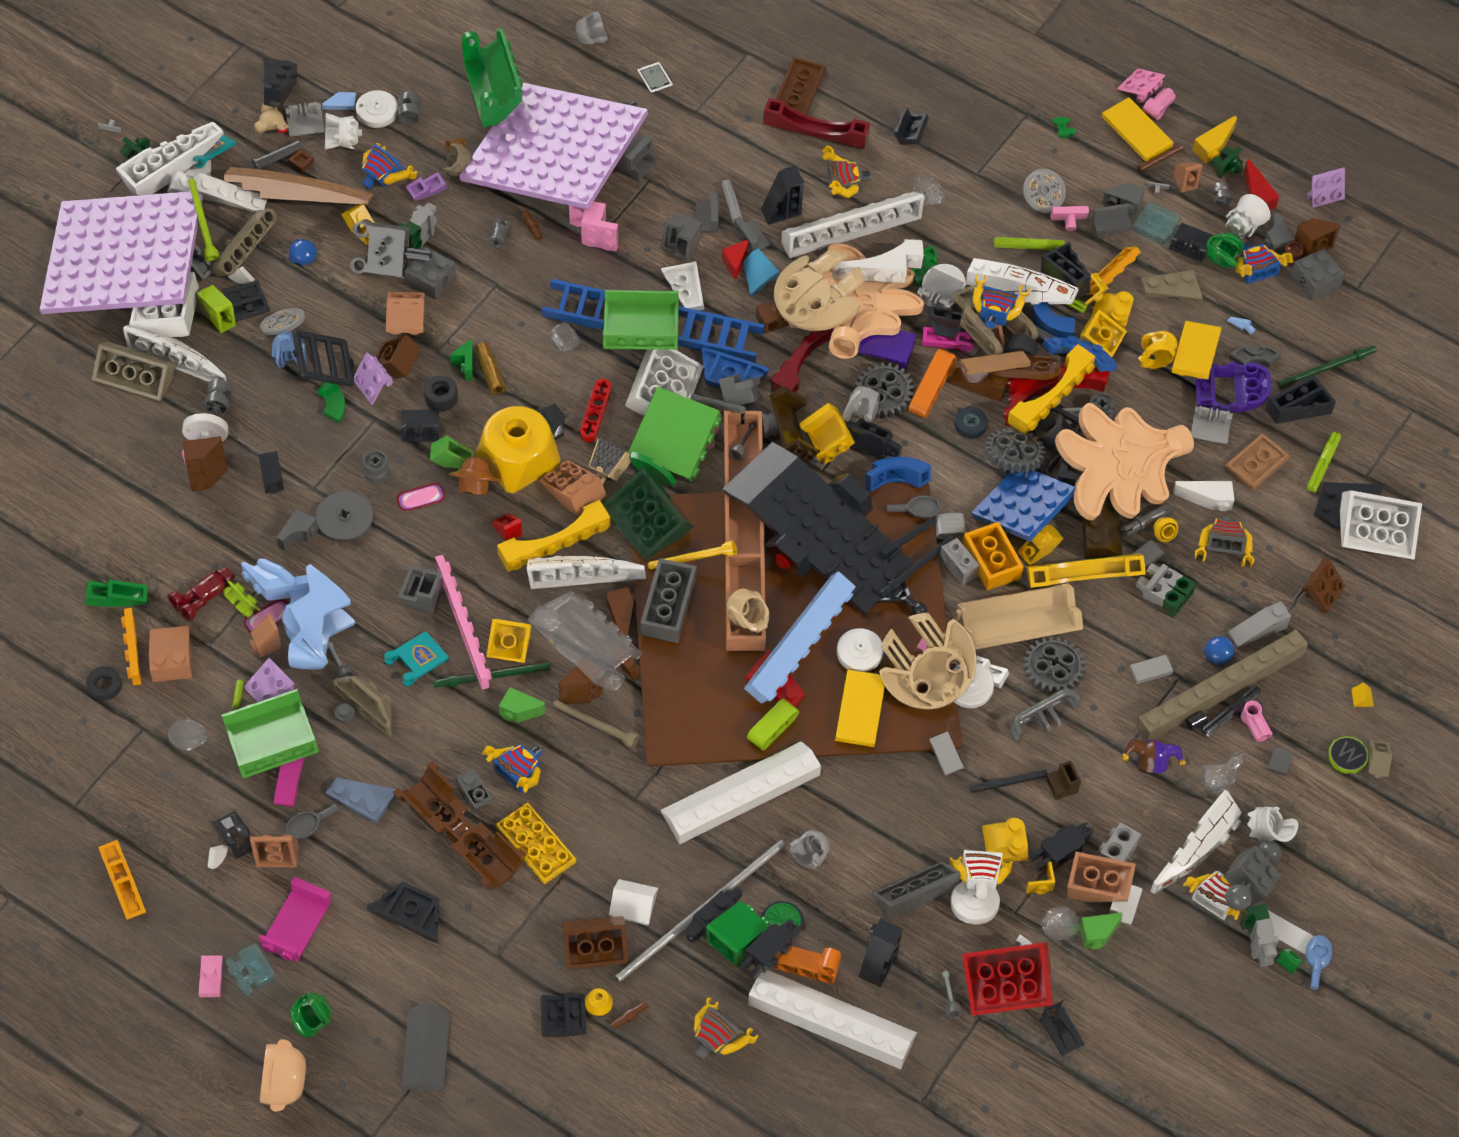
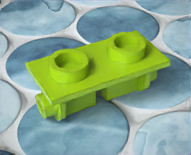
(236, 593)

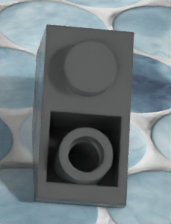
(1125, 194)
(472, 789)

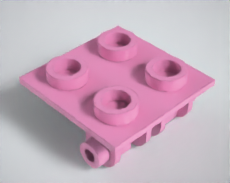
(1142, 83)

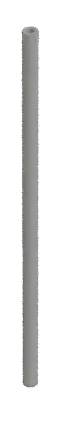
(688, 920)

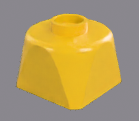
(518, 447)

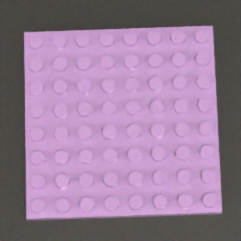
(555, 146)
(121, 253)

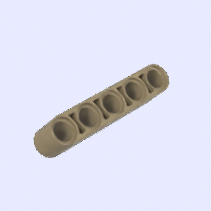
(237, 246)

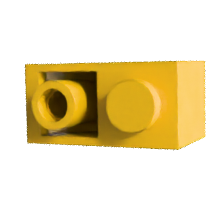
(356, 214)
(1041, 545)

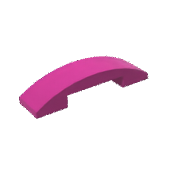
(288, 782)

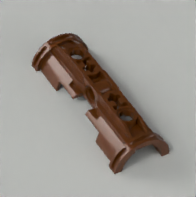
(437, 790)

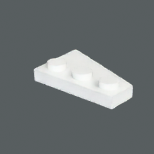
(686, 281)

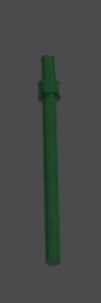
(1357, 355)
(453, 681)

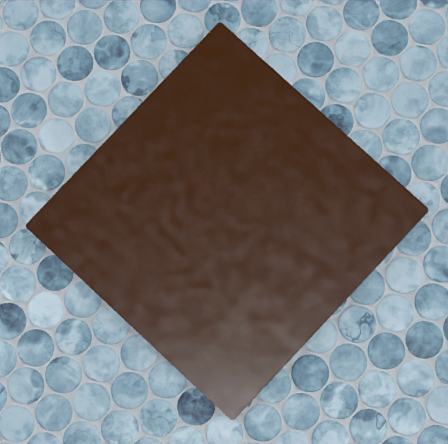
(696, 688)

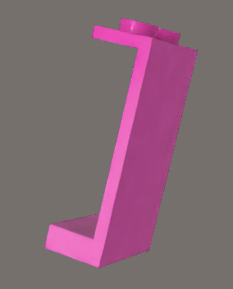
(296, 920)

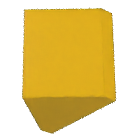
(1362, 696)

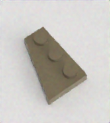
(1176, 285)

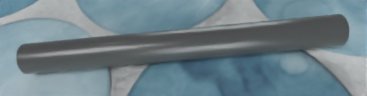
(719, 404)

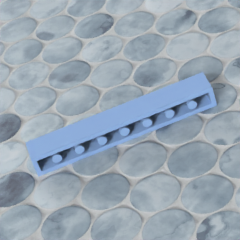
(800, 637)

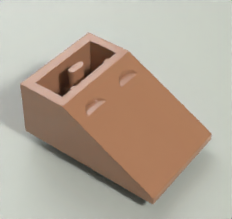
(405, 312)
(573, 486)

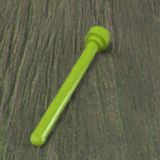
(210, 252)

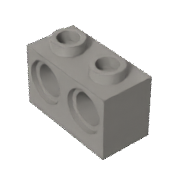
(959, 561)
(1121, 848)

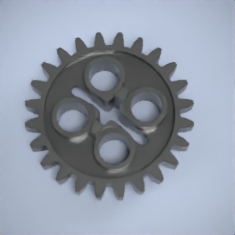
(879, 377)
(1014, 450)
(1060, 652)

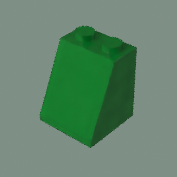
(735, 932)

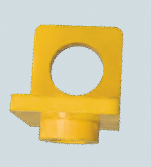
(1103, 288)
(1043, 887)

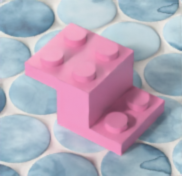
(594, 228)

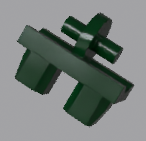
(130, 147)
(1231, 163)

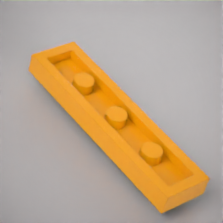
(1115, 267)
(132, 653)

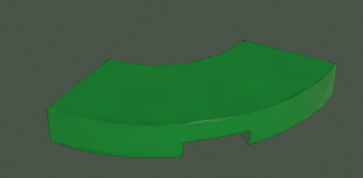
(928, 262)
(334, 401)
(662, 475)

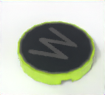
(1348, 755)

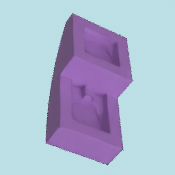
(425, 188)

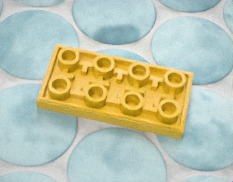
(1137, 129)
(1196, 350)
(860, 708)
(543, 849)

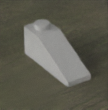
(1262, 624)

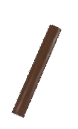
(1160, 157)

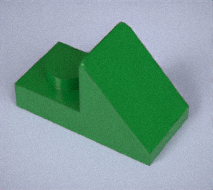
(464, 357)

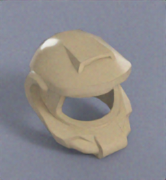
(743, 607)

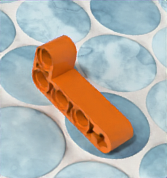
(940, 368)
(810, 964)

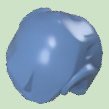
(283, 349)

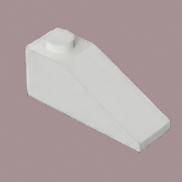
(1209, 494)

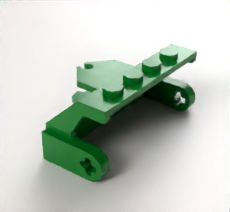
(492, 77)

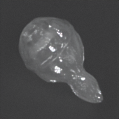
(1218, 776)

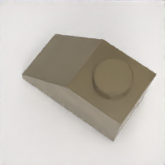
(1379, 759)

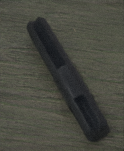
(1230, 711)

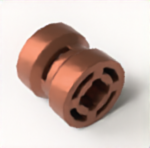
(1295, 249)

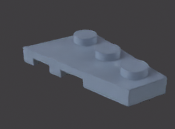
(362, 798)

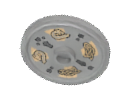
(1044, 190)
(282, 321)

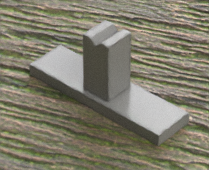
(110, 127)
(1157, 186)

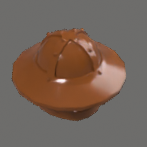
(474, 476)

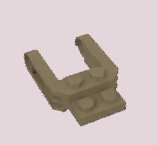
(977, 329)

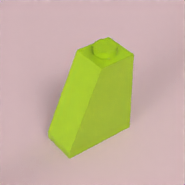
(217, 308)

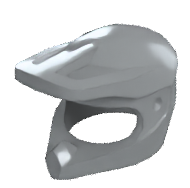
(862, 402)

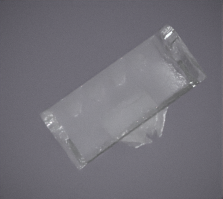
(585, 638)

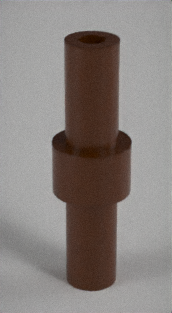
(532, 225)
(629, 1015)

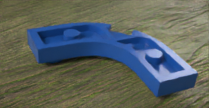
(1064, 345)

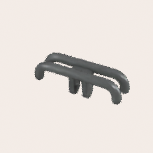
(1045, 706)

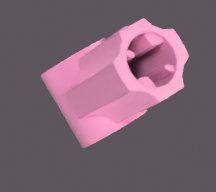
(1156, 106)
(1256, 723)

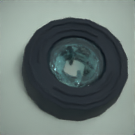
(970, 430)

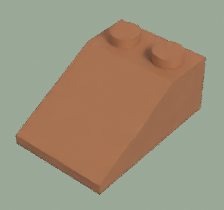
(170, 653)
(275, 851)
(1100, 879)

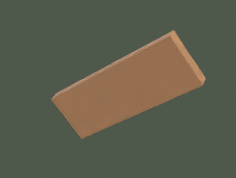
(995, 362)

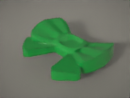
(1064, 132)

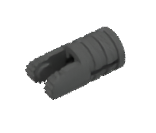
(498, 232)

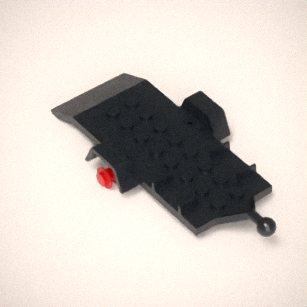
(829, 534)

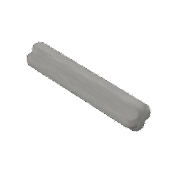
(731, 199)

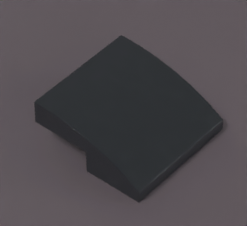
(247, 300)
(563, 1015)

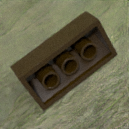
(1103, 533)

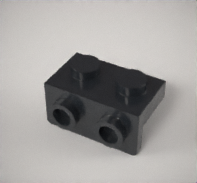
(910, 127)

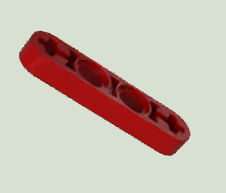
(595, 410)

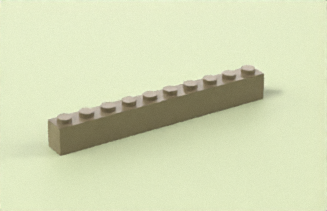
(1221, 685)

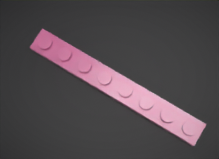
(466, 628)

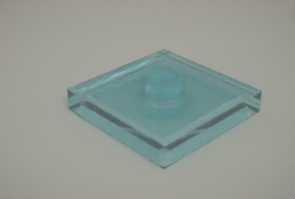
(1156, 222)

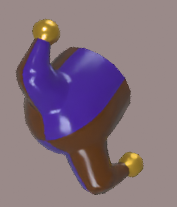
(1153, 754)

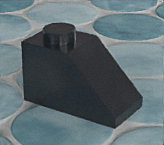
(271, 472)

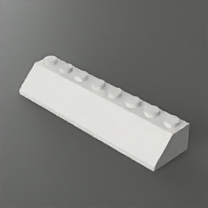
(852, 224)
(741, 792)
(831, 1018)

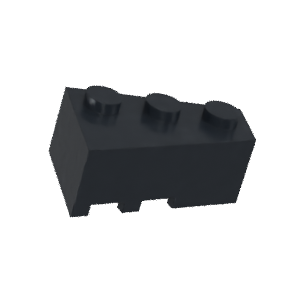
(278, 81)
(784, 196)
(1065, 266)
(1300, 402)
(881, 952)

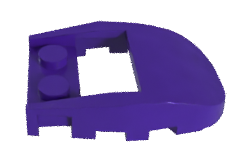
(1251, 387)

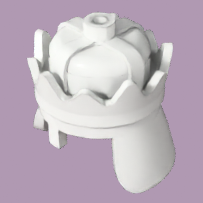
(341, 132)
(1247, 215)
(1268, 825)

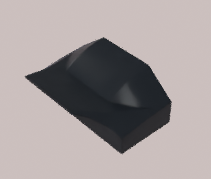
(945, 322)
(555, 419)

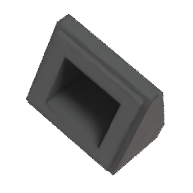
(1280, 760)

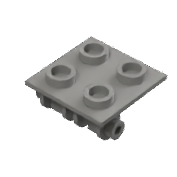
(304, 119)
(939, 289)
(1211, 425)

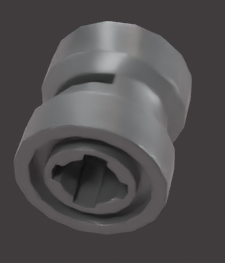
(1221, 194)

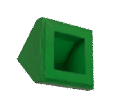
(1290, 960)

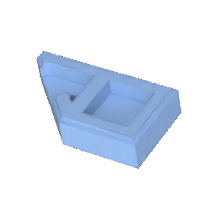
(341, 101)

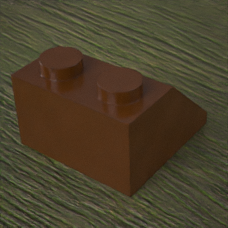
(1316, 235)
(398, 355)
(578, 688)

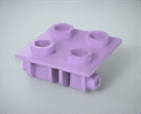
(1327, 187)
(371, 377)
(268, 682)

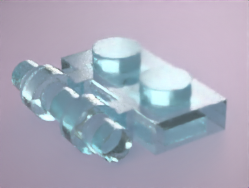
(256, 965)

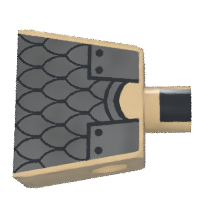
(609, 460)

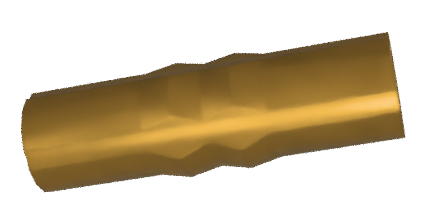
(490, 369)

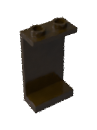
(785, 405)

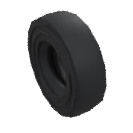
(103, 672)

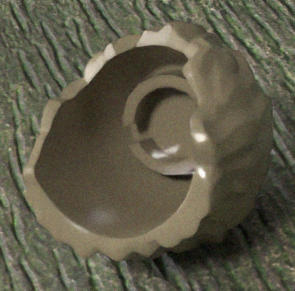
(457, 159)

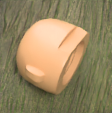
(282, 1075)

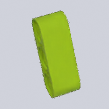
(773, 724)

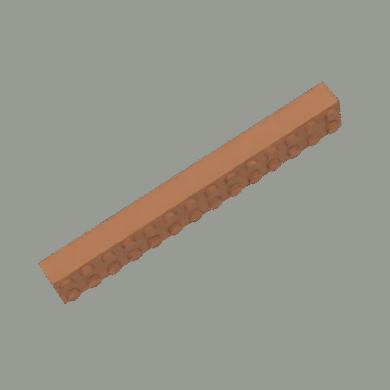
(741, 525)

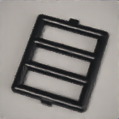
(317, 374)

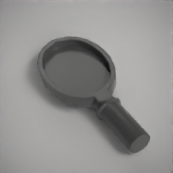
(918, 507)
(307, 822)

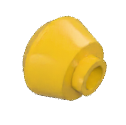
(1165, 529)
(598, 1002)

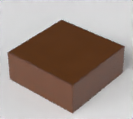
(301, 160)

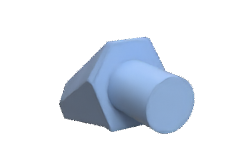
(1242, 324)

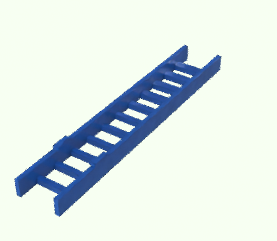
(690, 314)

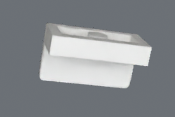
(1127, 908)

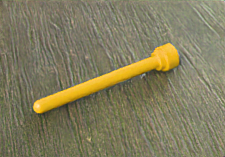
(728, 548)

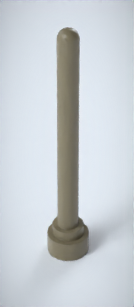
(629, 738)

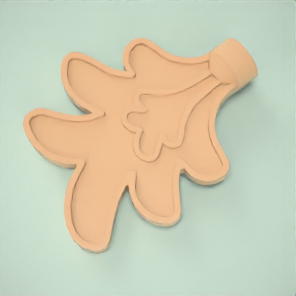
(879, 309)
(1120, 459)

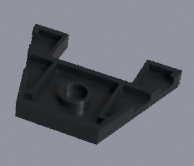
(1330, 500)

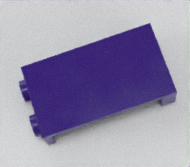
(890, 347)

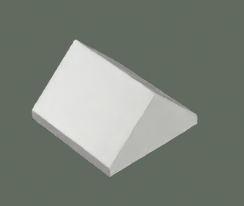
(633, 901)

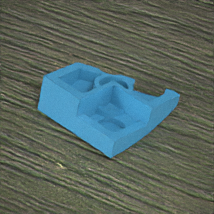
(758, 271)

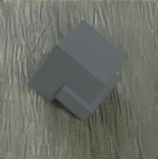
(638, 157)
(681, 235)
(739, 391)
(421, 589)

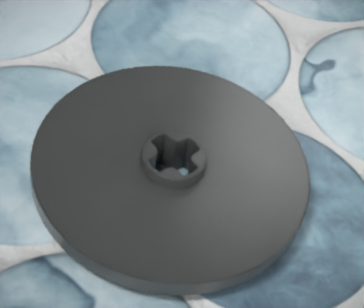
(332, 523)

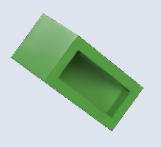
(449, 453)
(520, 706)
(1099, 929)

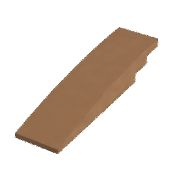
(295, 187)

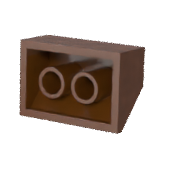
(204, 462)
(595, 942)

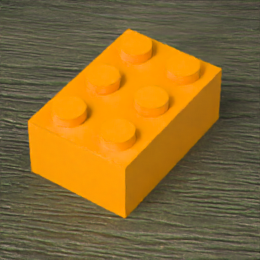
(994, 555)

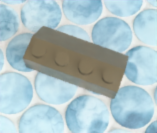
(133, 370)

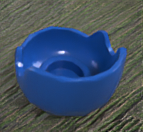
(302, 252)
(1219, 650)

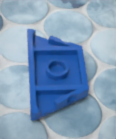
(721, 365)

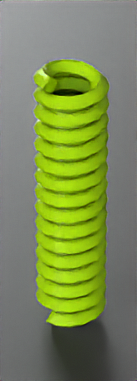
(238, 693)

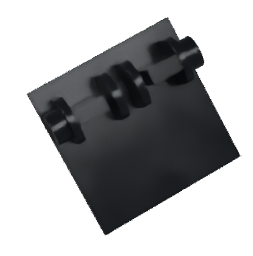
(1190, 242)
(420, 425)

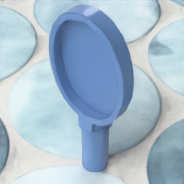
(1318, 957)

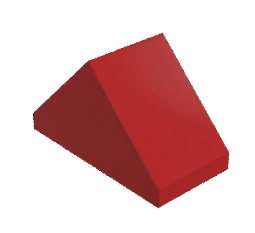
(734, 257)
(508, 526)

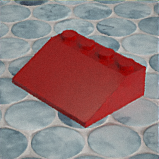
(1008, 978)

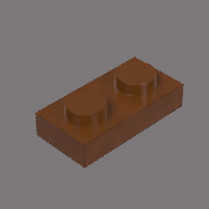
(630, 668)

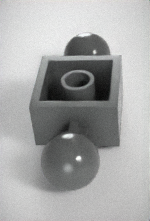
(1252, 875)

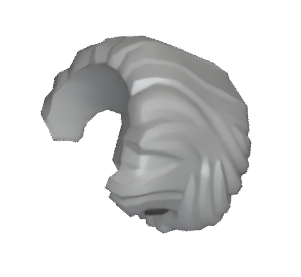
(591, 29)
(810, 849)

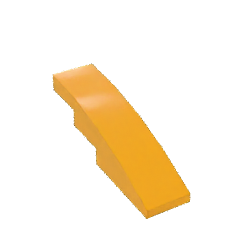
(122, 880)

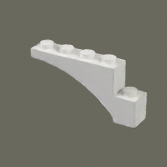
(218, 191)
(886, 267)

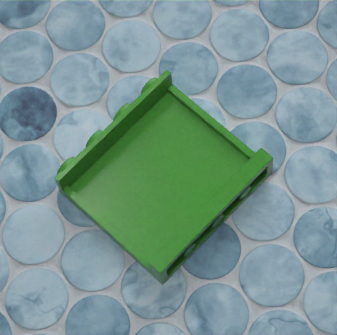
(641, 320)
(676, 433)
(270, 733)

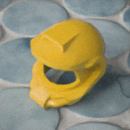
(1161, 345)

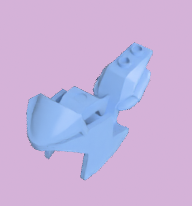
(312, 613)

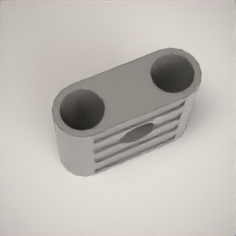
(949, 524)

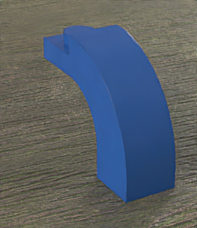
(1051, 322)
(898, 469)

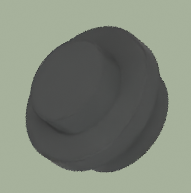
(344, 712)

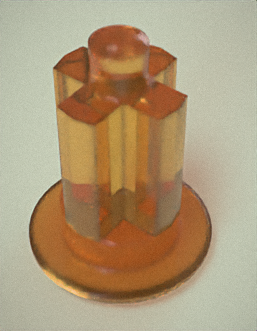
(461, 141)

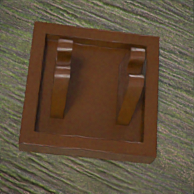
(1324, 585)

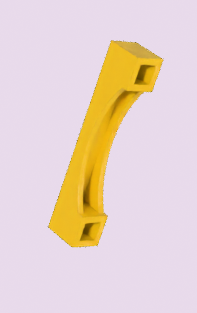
(1028, 414)
(517, 553)
(1085, 569)

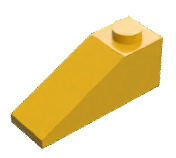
(1212, 142)

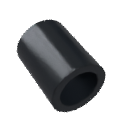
(1196, 720)

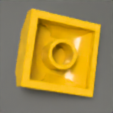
(1116, 307)
(1103, 332)
(509, 640)
(1008, 839)

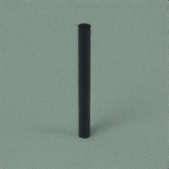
(906, 538)
(1008, 781)

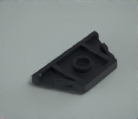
(410, 909)

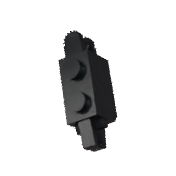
(873, 439)
(1062, 846)
(711, 911)
(769, 948)

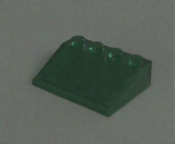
(647, 514)

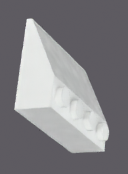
(168, 319)
(666, 370)
(1379, 524)

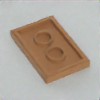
(1257, 462)

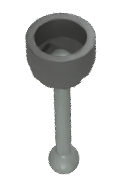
(342, 671)
(953, 1008)

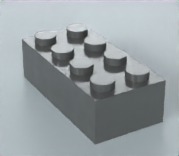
(668, 600)

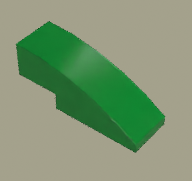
(115, 594)

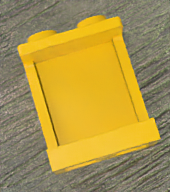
(827, 432)

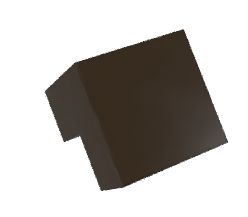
(1064, 781)

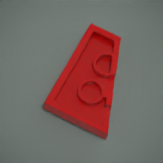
(789, 691)

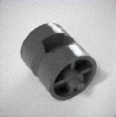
(218, 396)

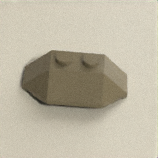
(366, 700)

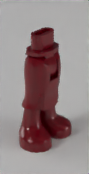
(202, 592)

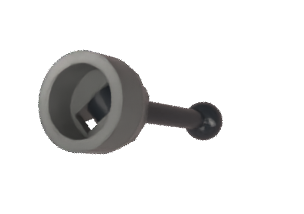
(737, 451)

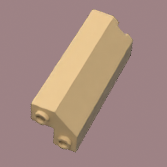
(1020, 616)

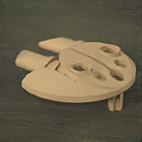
(809, 300)
(932, 666)

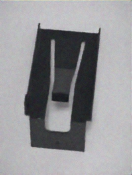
(243, 829)
(1066, 1036)

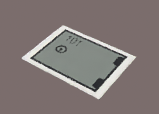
(655, 77)

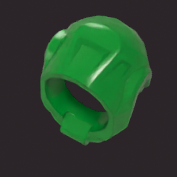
(1224, 249)
(310, 1014)

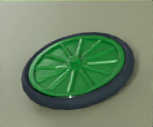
(782, 911)

